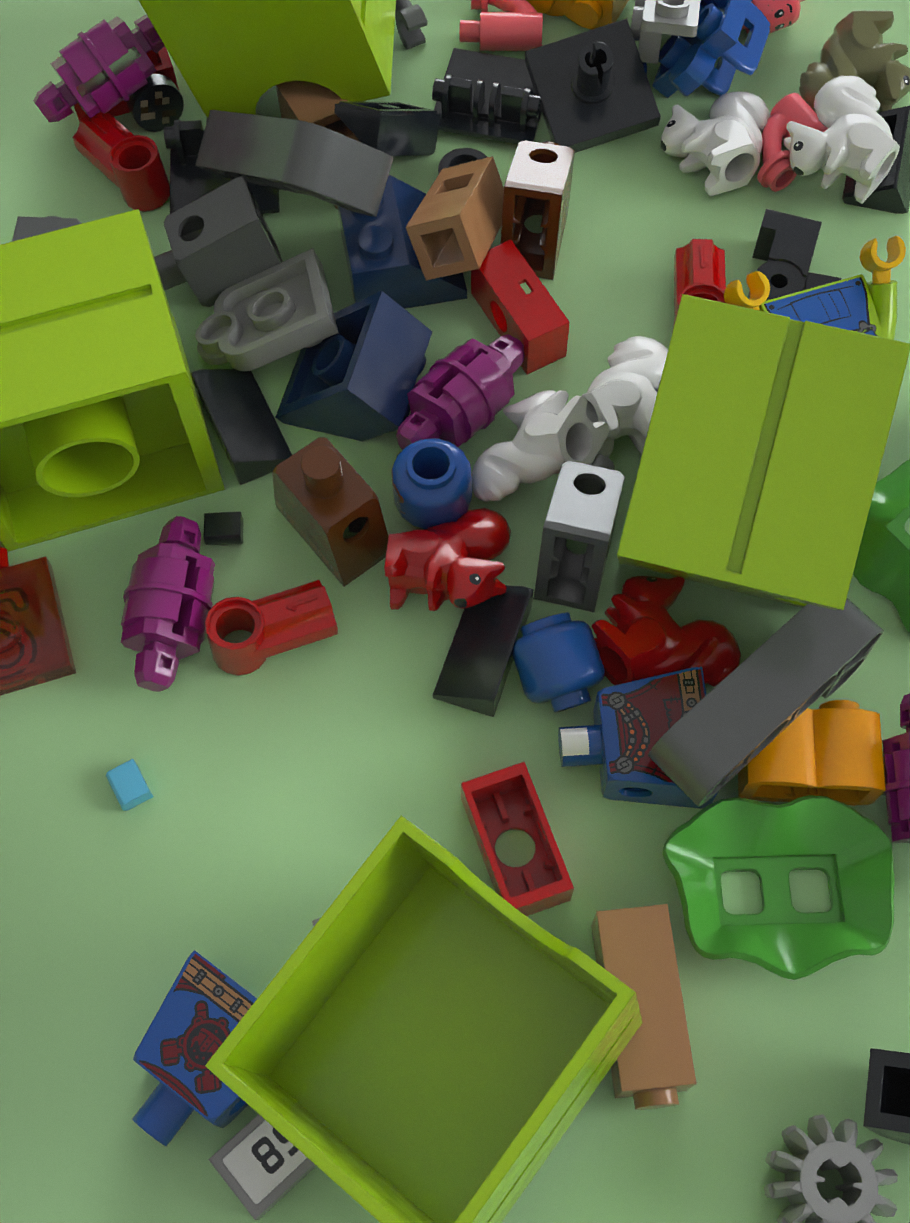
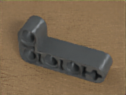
(295, 159)
(763, 697)

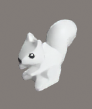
(724, 143)
(854, 143)
(627, 391)
(546, 438)

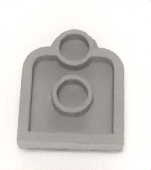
(269, 315)

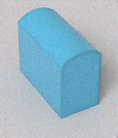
(128, 785)

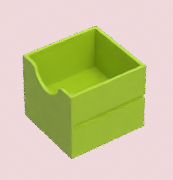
(245, 47)
(93, 385)
(762, 453)
(427, 1039)

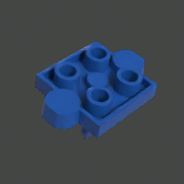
(691, 60)

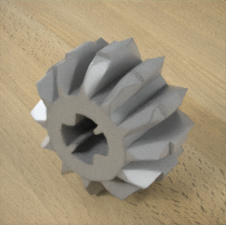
(825, 1152)

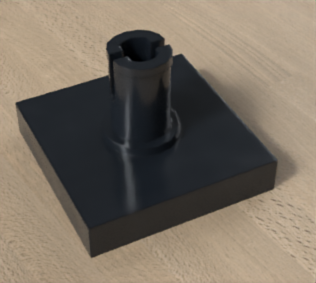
(593, 87)

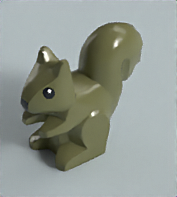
(859, 51)

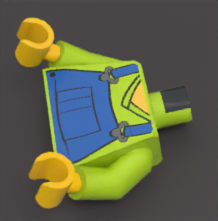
(840, 304)

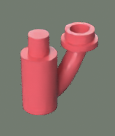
(512, 30)
(776, 167)

